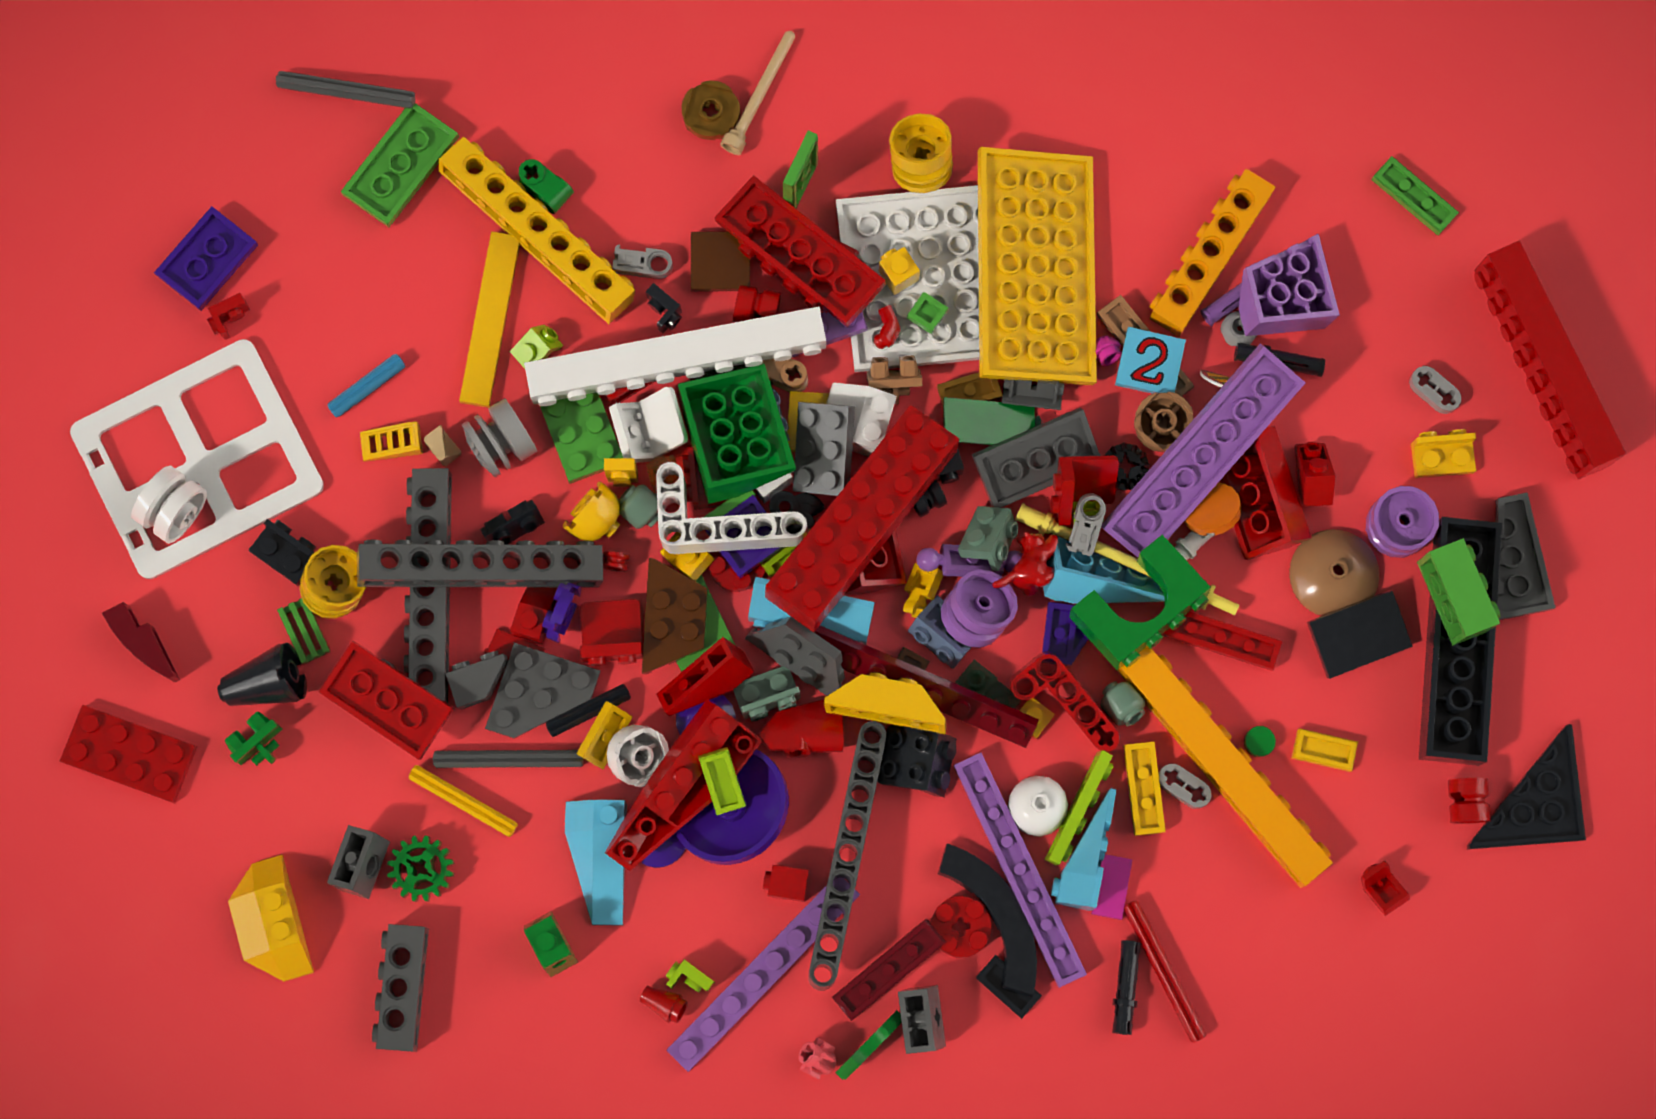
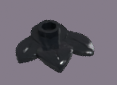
(803, 503)

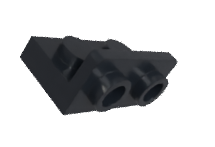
(282, 550)

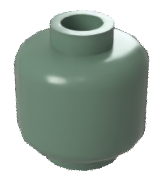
(639, 506)
(1123, 703)

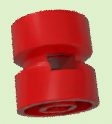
(753, 305)
(1469, 800)

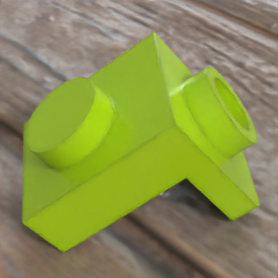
(536, 344)

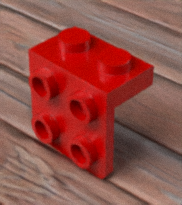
(1079, 477)
(611, 632)

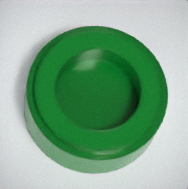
(1259, 741)

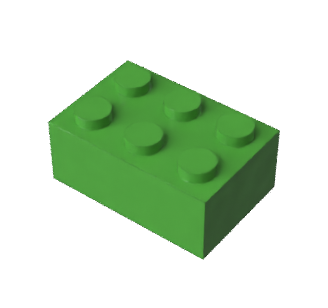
(1459, 591)

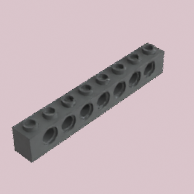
(422, 483)
(373, 574)

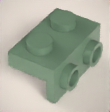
(989, 535)

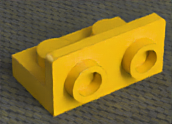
(1443, 454)

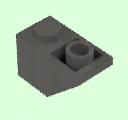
(477, 681)

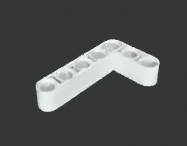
(718, 525)

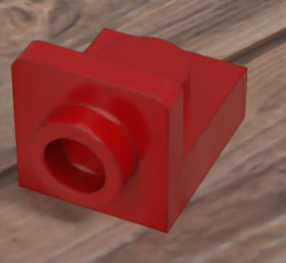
(227, 310)

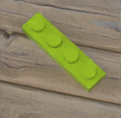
(1086, 796)

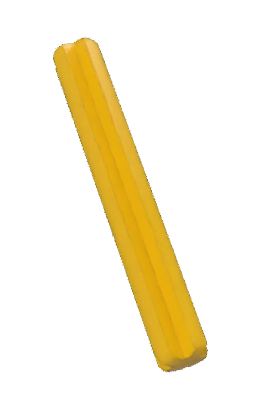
(462, 800)

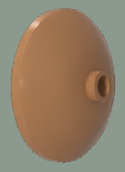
(1313, 573)

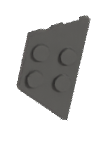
(802, 653)

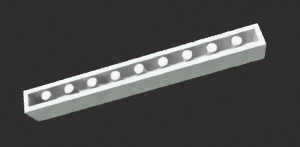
(675, 356)

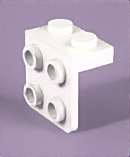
(649, 426)

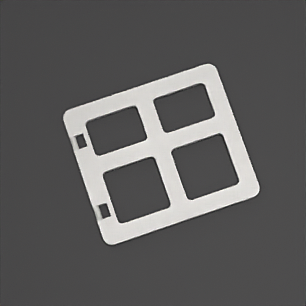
(201, 464)

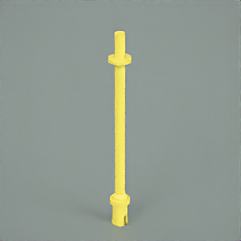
(1047, 524)

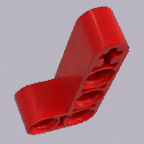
(1070, 704)

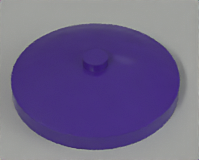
(747, 830)

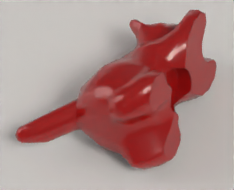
(1032, 568)

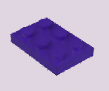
(206, 258)

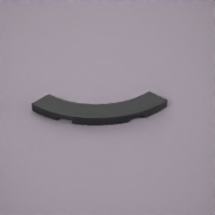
(1005, 911)

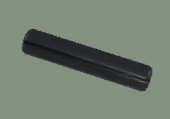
(586, 710)

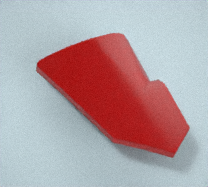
(804, 730)

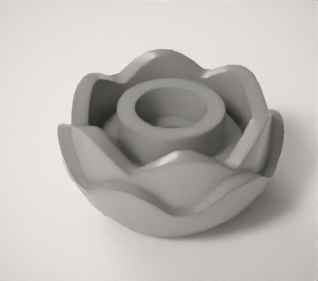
(1231, 333)

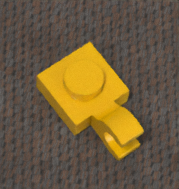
(921, 586)

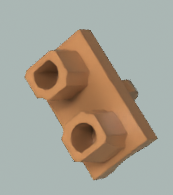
(894, 381)

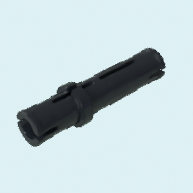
(1312, 365)
(1126, 988)

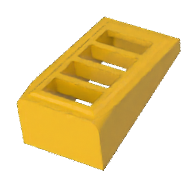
(415, 448)

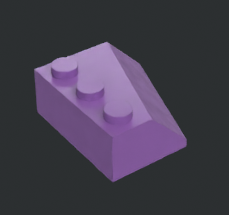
(1288, 292)

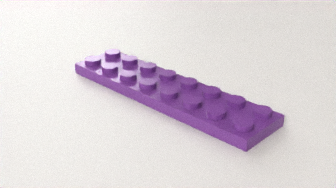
(1204, 451)

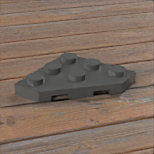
(538, 689)

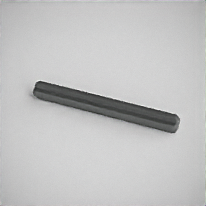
(345, 89)
(507, 758)

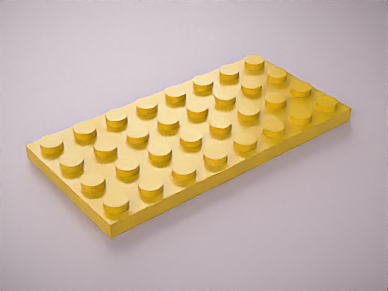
(1036, 266)

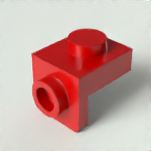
(1383, 888)

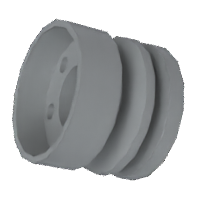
(499, 438)

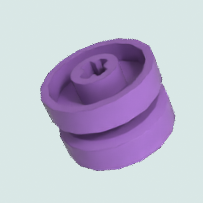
(1414, 509)
(976, 610)

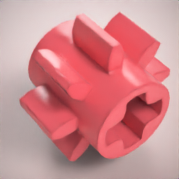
(817, 1058)

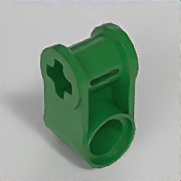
(547, 187)

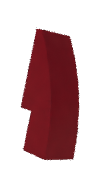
(140, 640)

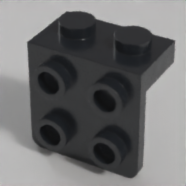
(917, 760)

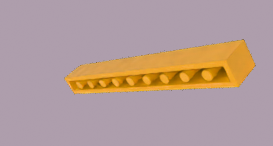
(1227, 767)

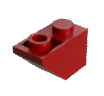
(1314, 474)

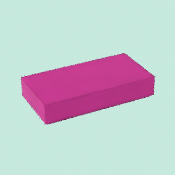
(1113, 887)

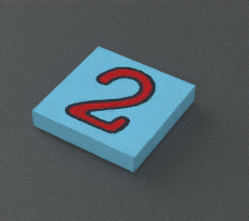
(1150, 361)

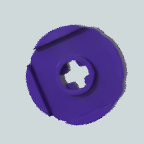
(559, 619)

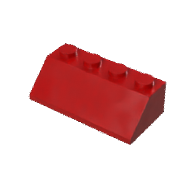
(1269, 502)

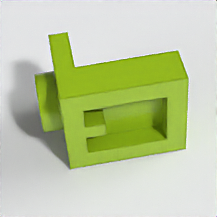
(695, 978)

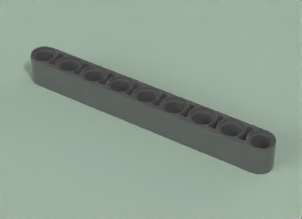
(841, 868)

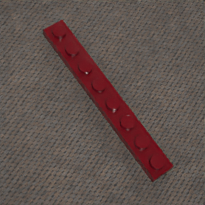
(946, 695)

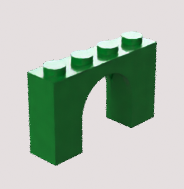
(1123, 640)

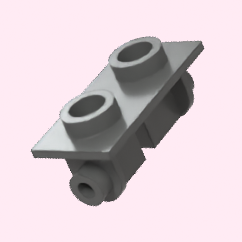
(1043, 395)

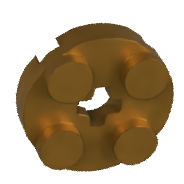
(701, 97)

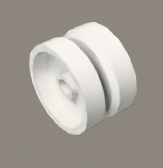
(169, 504)

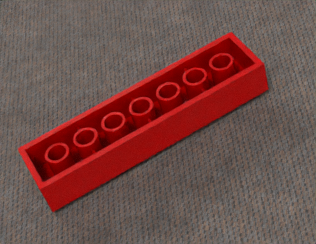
(1548, 360)
(861, 518)

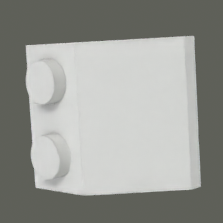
(872, 413)

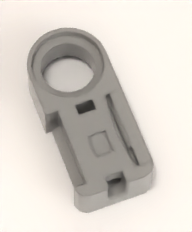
(639, 262)
(1086, 528)

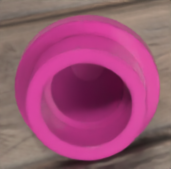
(1107, 350)

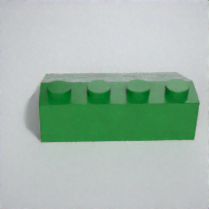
(735, 432)

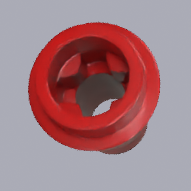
(664, 1003)

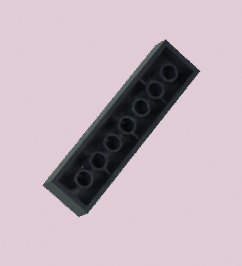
(1460, 675)

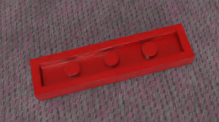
(1227, 640)

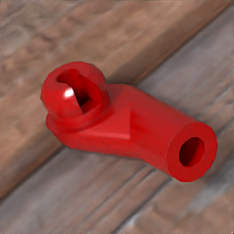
(890, 328)

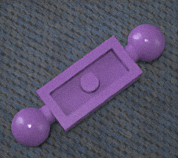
(954, 565)

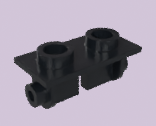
(524, 520)

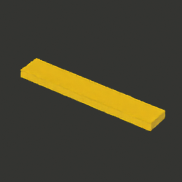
(490, 320)

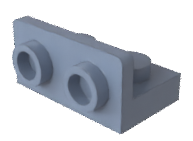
(931, 632)

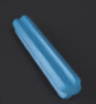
(366, 385)

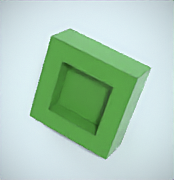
(927, 312)

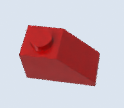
(531, 613)

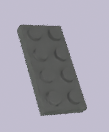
(1031, 458)

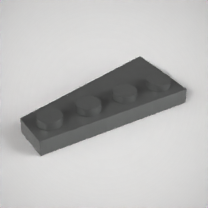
(1522, 570)

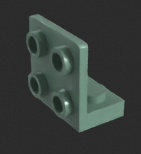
(767, 692)

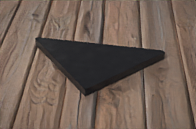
(1542, 805)

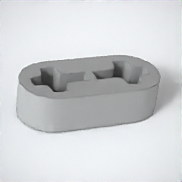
(1439, 384)
(1187, 779)

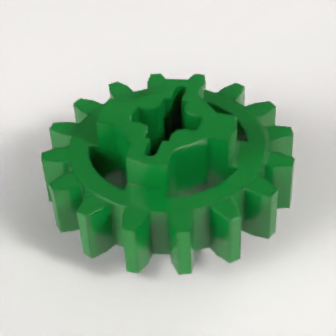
(413, 881)

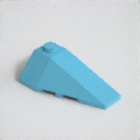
(1081, 574)
(589, 831)
(1082, 874)

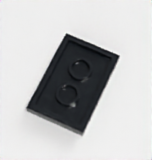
(1359, 634)

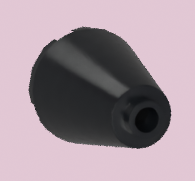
(265, 679)

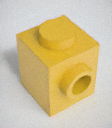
(898, 270)

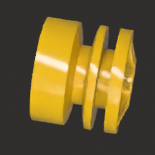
(921, 153)
(336, 565)

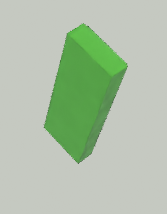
(1414, 195)

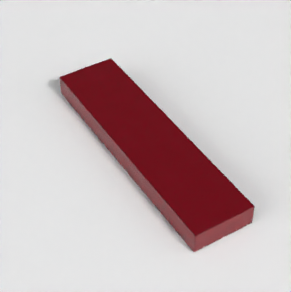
(888, 969)

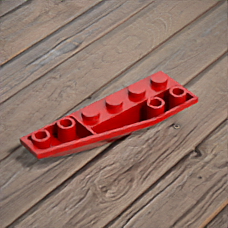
(678, 784)

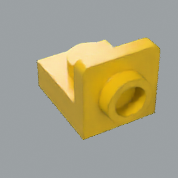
(690, 563)

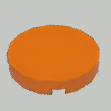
(1216, 512)

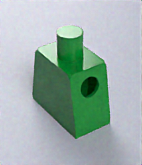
(550, 944)

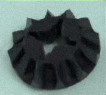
(1134, 456)

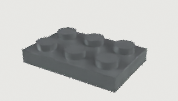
(823, 448)

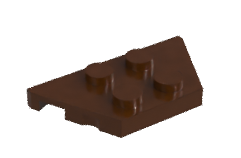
(672, 617)

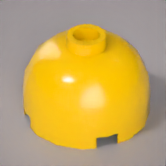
(595, 515)

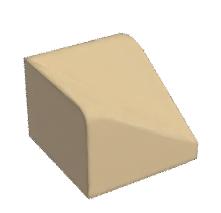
(442, 446)

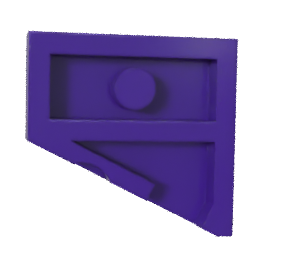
(1062, 634)

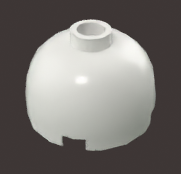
(636, 753)
(1038, 805)

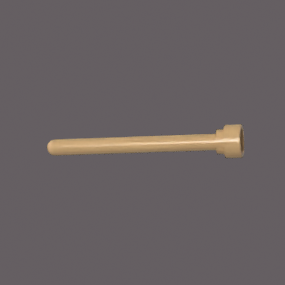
(735, 140)

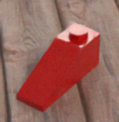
(708, 677)

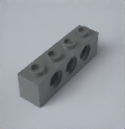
(416, 942)

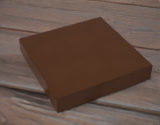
(717, 262)

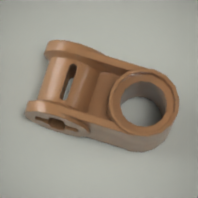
(779, 374)

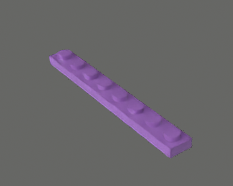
(1020, 870)
(753, 981)

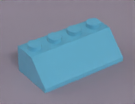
(848, 617)

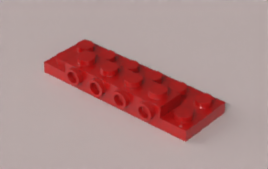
(799, 252)

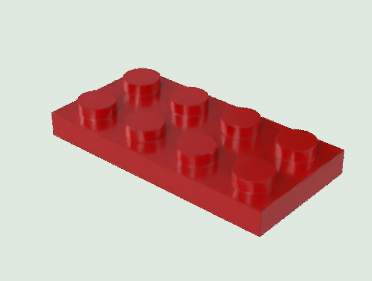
(386, 700)
(128, 754)

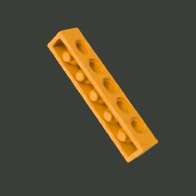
(1255, 193)

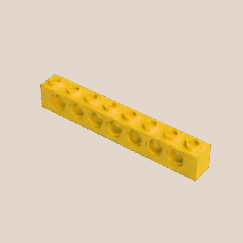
(607, 302)

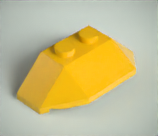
(887, 701)
(269, 921)

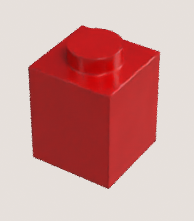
(786, 883)

